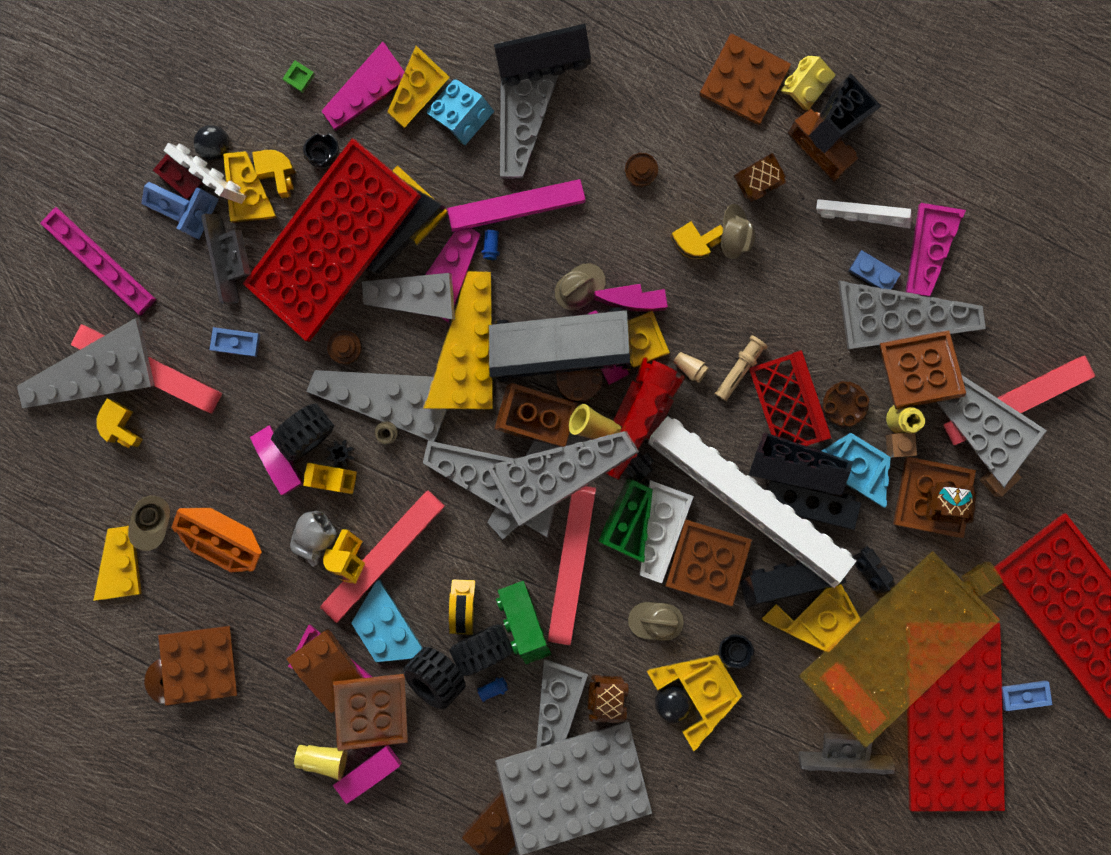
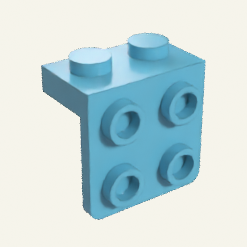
(460, 110)

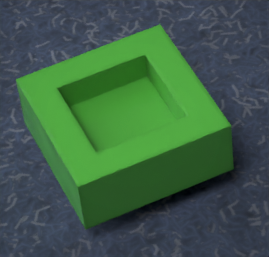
(298, 76)

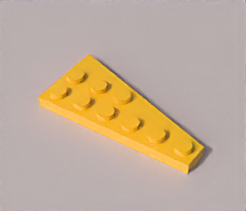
(463, 365)

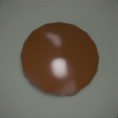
(845, 404)

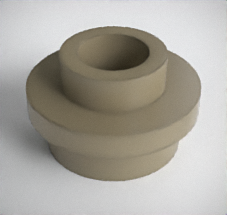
(382, 437)

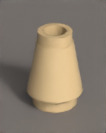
(691, 367)

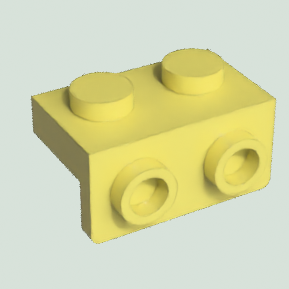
(808, 81)

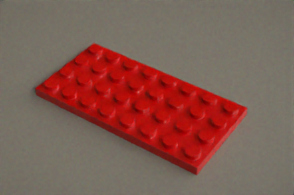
(331, 239)
(1068, 600)
(959, 735)

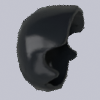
(211, 142)
(321, 150)
(736, 652)
(673, 704)

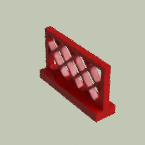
(806, 389)

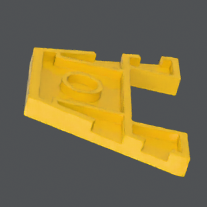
(821, 622)
(708, 688)

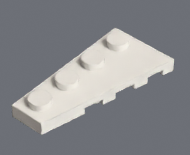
(211, 178)
(870, 213)
(666, 521)

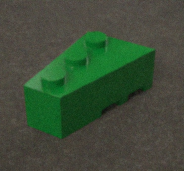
(629, 520)
(522, 622)

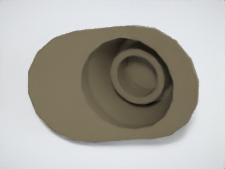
(737, 233)
(579, 285)
(148, 523)
(655, 621)

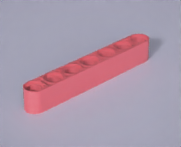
(164, 376)
(1038, 390)
(383, 555)
(571, 566)

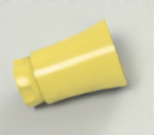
(898, 423)
(591, 424)
(321, 760)

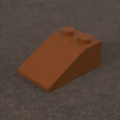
(535, 415)
(322, 663)

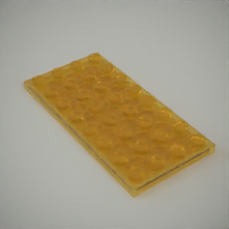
(898, 649)

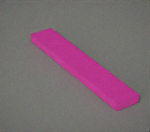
(516, 205)
(98, 261)

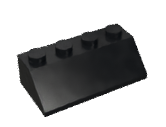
(543, 55)

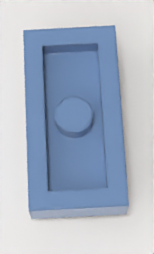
(164, 201)
(199, 204)
(874, 271)
(234, 342)
(1026, 696)

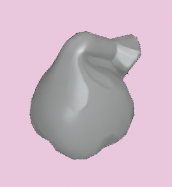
(311, 535)

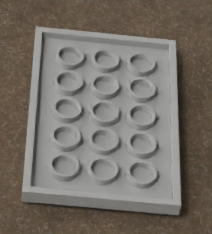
(573, 787)

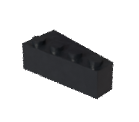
(843, 114)
(414, 223)
(799, 465)
(781, 583)

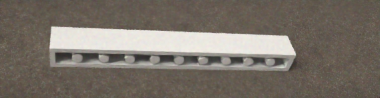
(752, 501)

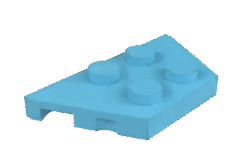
(869, 467)
(384, 627)

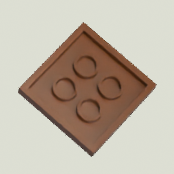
(744, 79)
(922, 369)
(913, 494)
(708, 562)
(197, 665)
(370, 712)

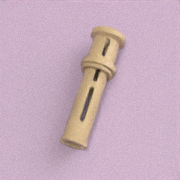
(746, 360)

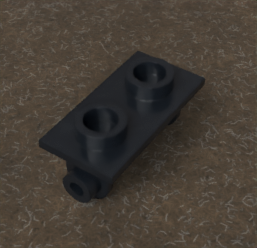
(878, 579)

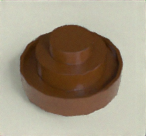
(641, 169)
(344, 347)

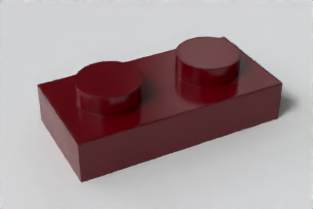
(177, 176)

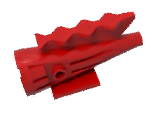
(646, 405)

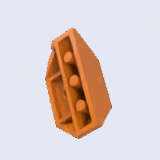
(217, 538)

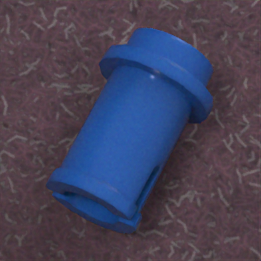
(490, 245)
(492, 689)

